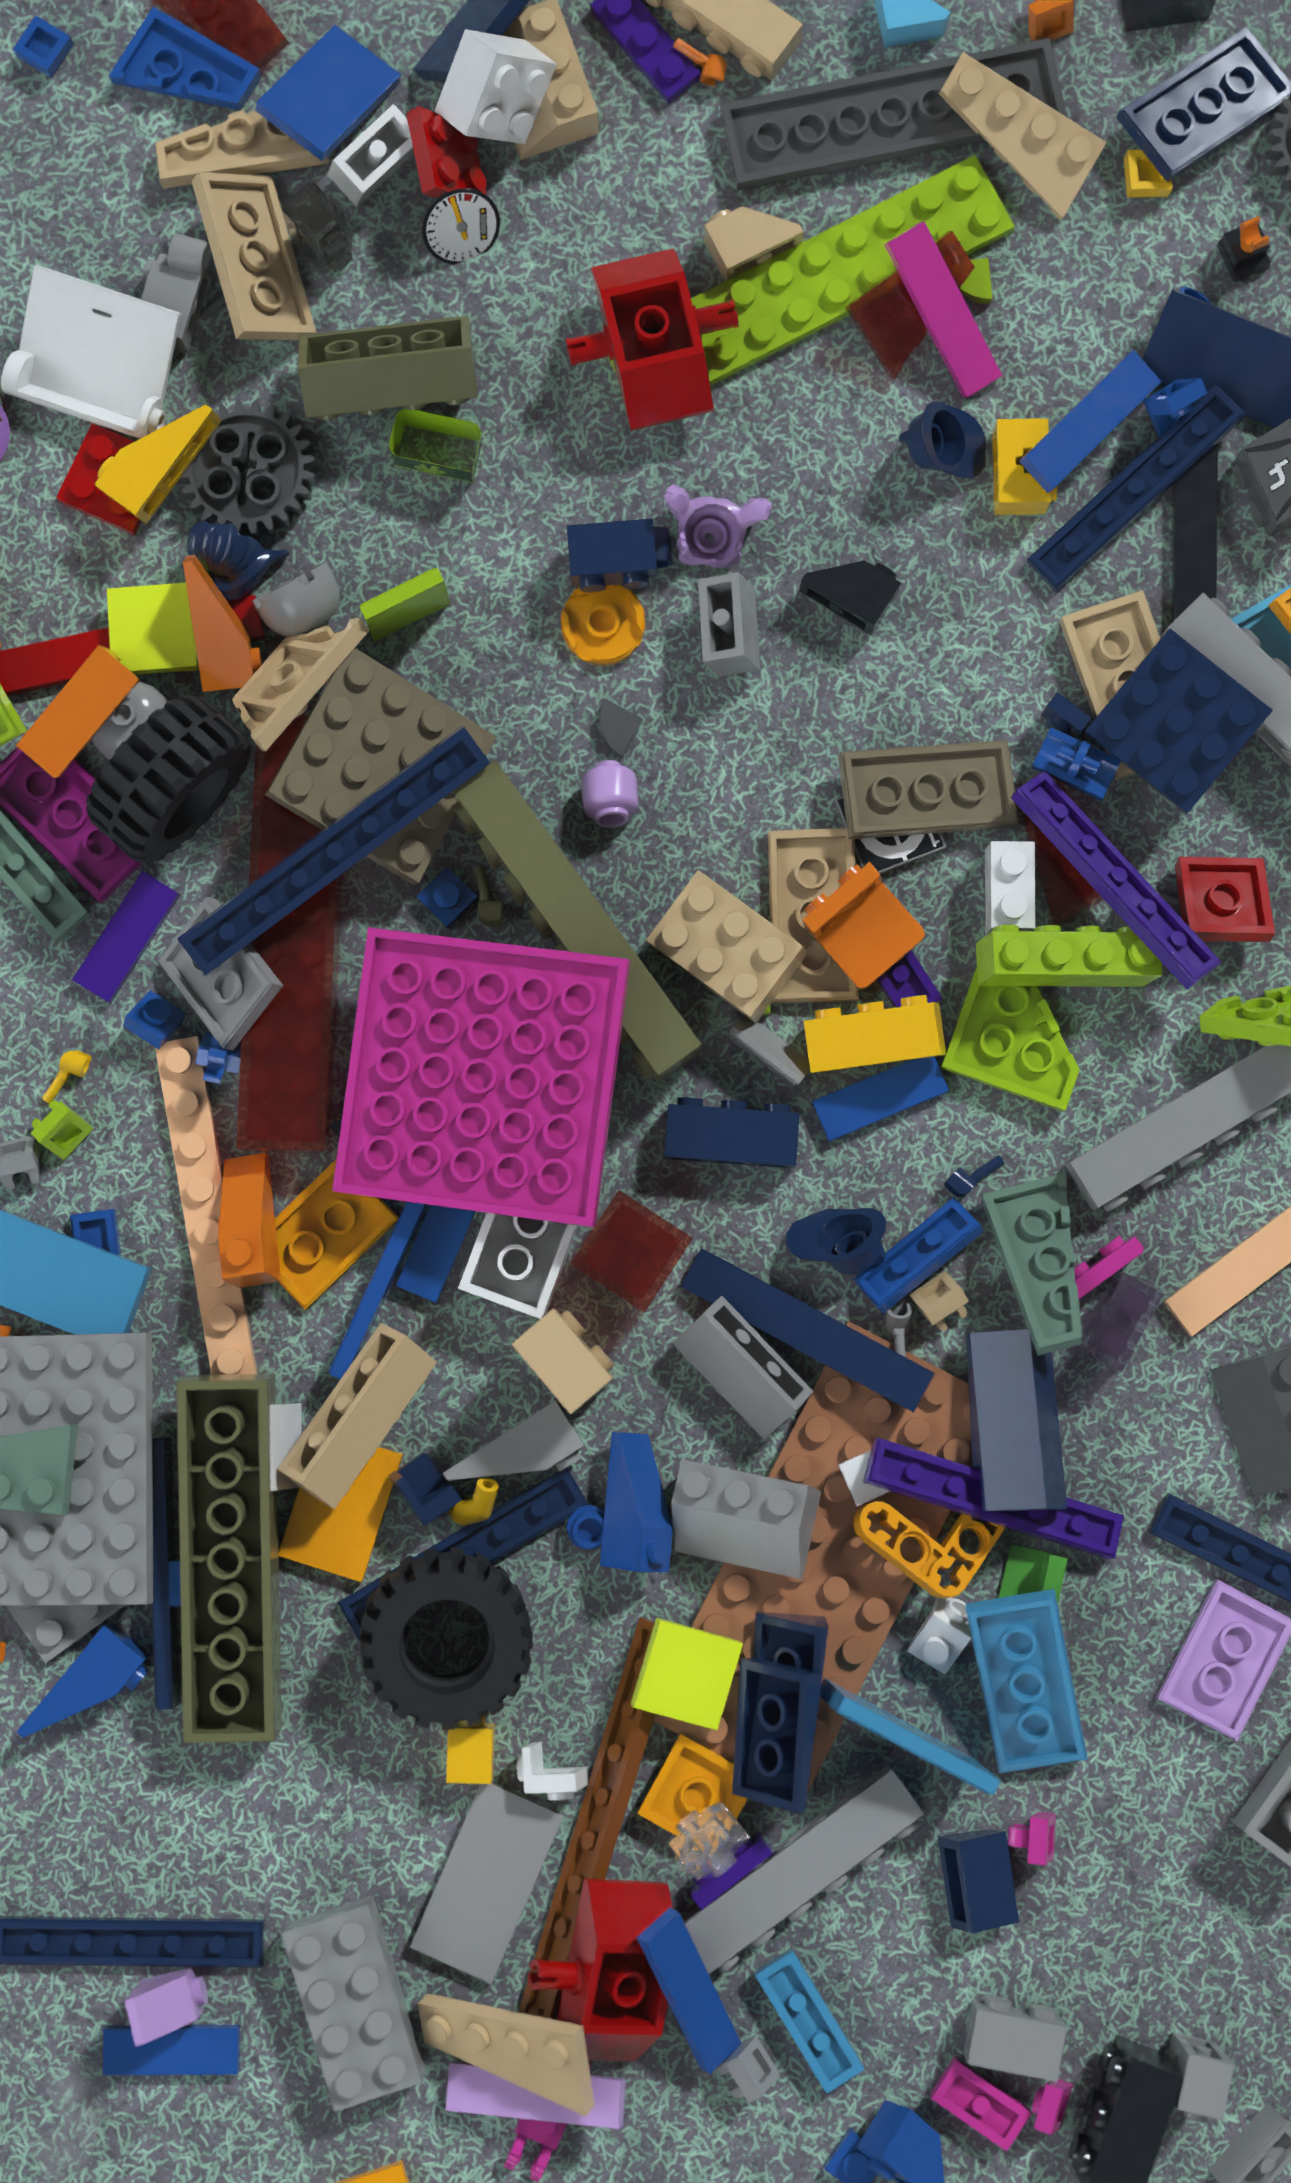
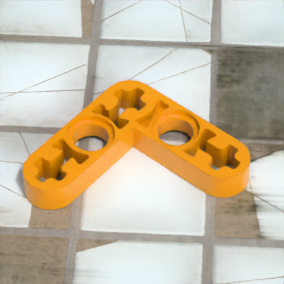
(933, 1555)

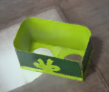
(439, 424)

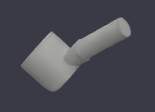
(898, 1327)

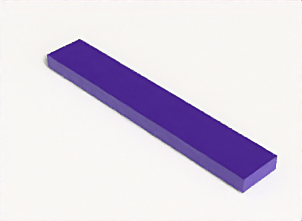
(1116, 880)
(959, 1490)

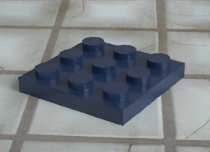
(1178, 721)

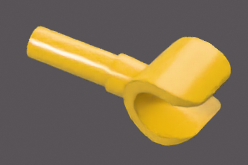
(71, 1063)

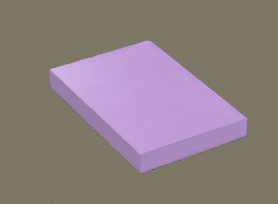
(1226, 1660)

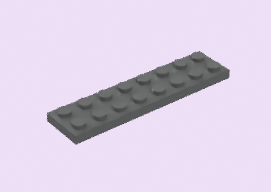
(869, 116)

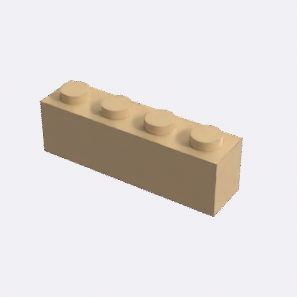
(748, 29)
(357, 1415)

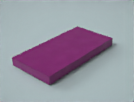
(58, 820)

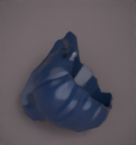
(231, 558)

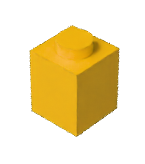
(471, 1753)

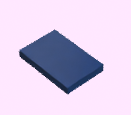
(328, 93)

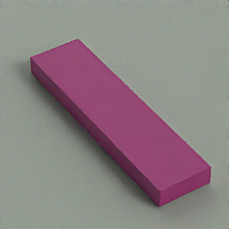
(943, 309)

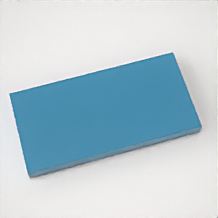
(67, 1279)
(1026, 1681)
(908, 1737)

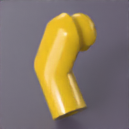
(476, 1508)

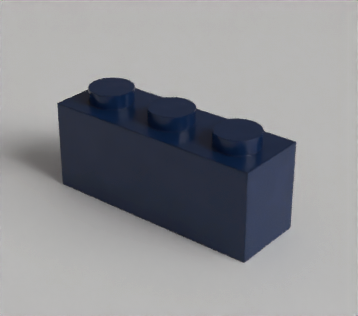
(732, 1133)

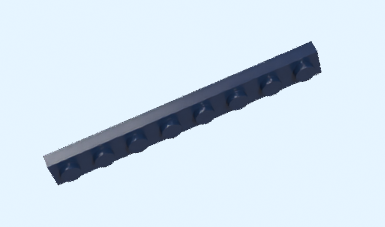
(333, 850)

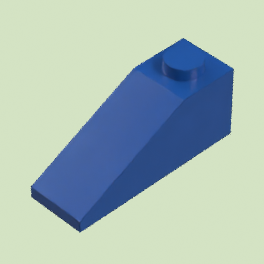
(636, 1512)
(97, 1674)

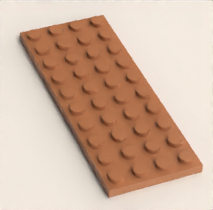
(842, 1574)

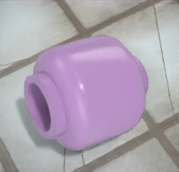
(609, 794)

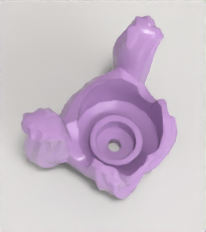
(715, 516)

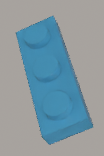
(809, 2020)

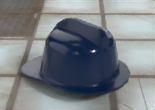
(946, 441)
(841, 1237)

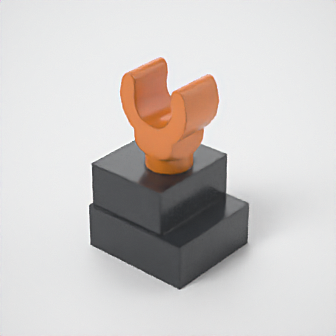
(1245, 250)

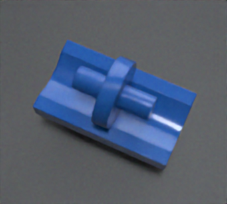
(1076, 764)

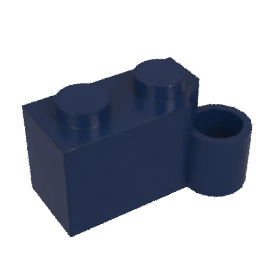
(617, 553)

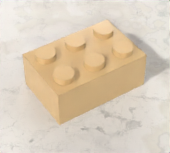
(727, 946)
(564, 1360)

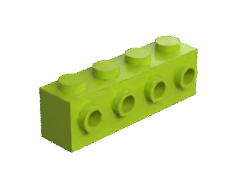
(1065, 958)

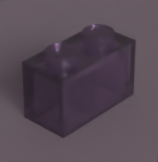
(1119, 1322)

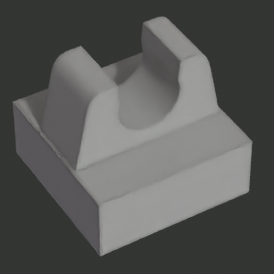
(17, 1157)
(750, 2069)

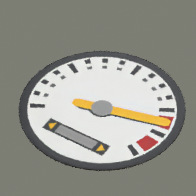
(460, 225)

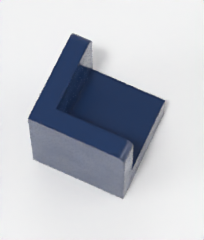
(424, 1488)

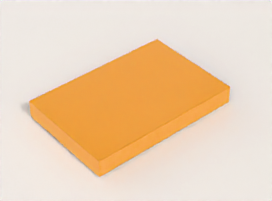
(326, 1235)
(344, 1536)

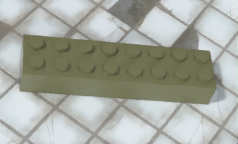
(570, 913)
(228, 1560)

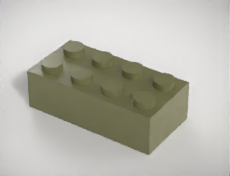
(387, 367)

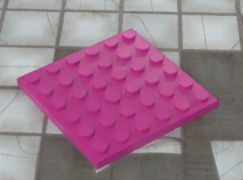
(482, 1076)

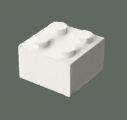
(495, 87)

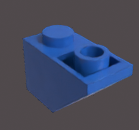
(902, 2146)

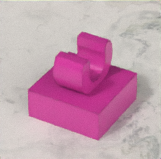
(1037, 1837)

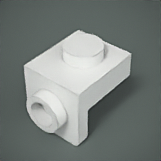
(942, 1634)
(556, 1782)

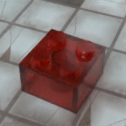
(631, 1251)

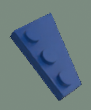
(184, 64)

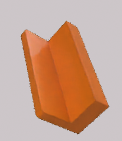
(78, 711)

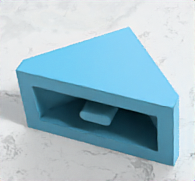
(910, 21)

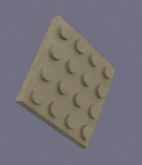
(358, 739)

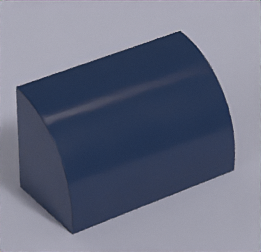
(978, 1880)

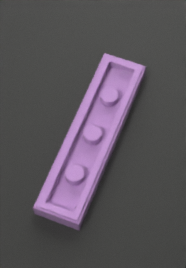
(484, 2093)

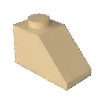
(747, 238)

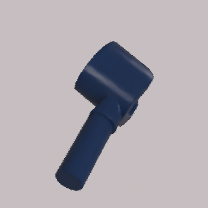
(961, 1183)

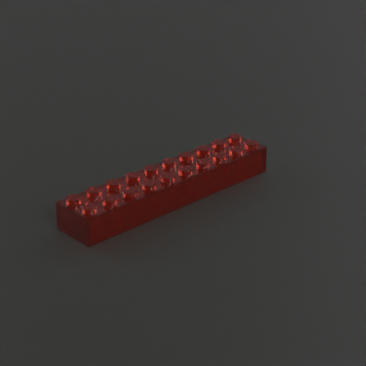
(292, 1043)

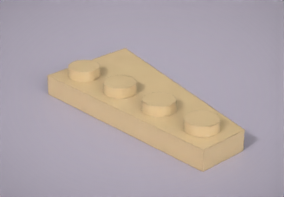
(1029, 135)
(238, 146)
(516, 2046)

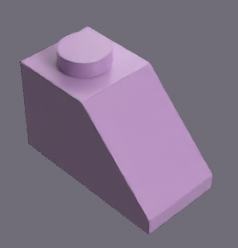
(165, 2004)

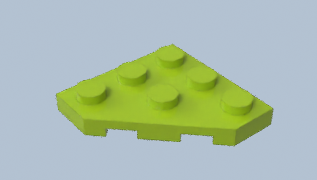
(1257, 1019)
(1012, 1044)

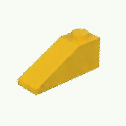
(151, 466)

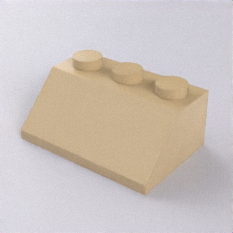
(568, 105)

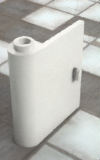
(92, 362)

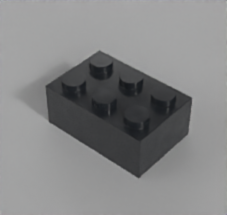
(1126, 2114)

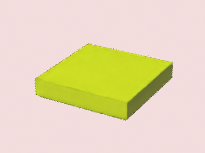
(152, 628)
(686, 1674)

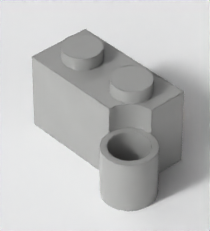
(180, 283)

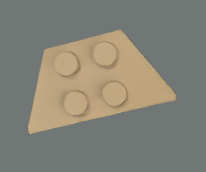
(292, 677)

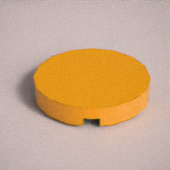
(603, 639)

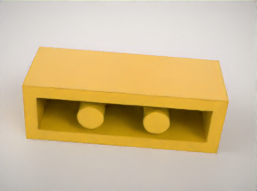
(874, 1035)

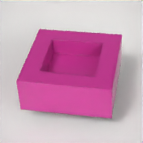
(1051, 2105)

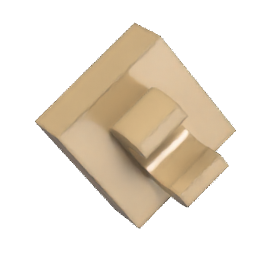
(939, 1299)

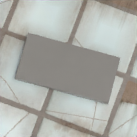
(487, 1881)

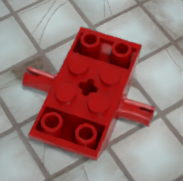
(659, 373)
(607, 1975)

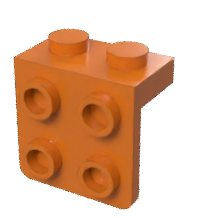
(863, 926)

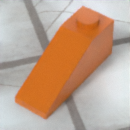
(220, 637)
(248, 1223)

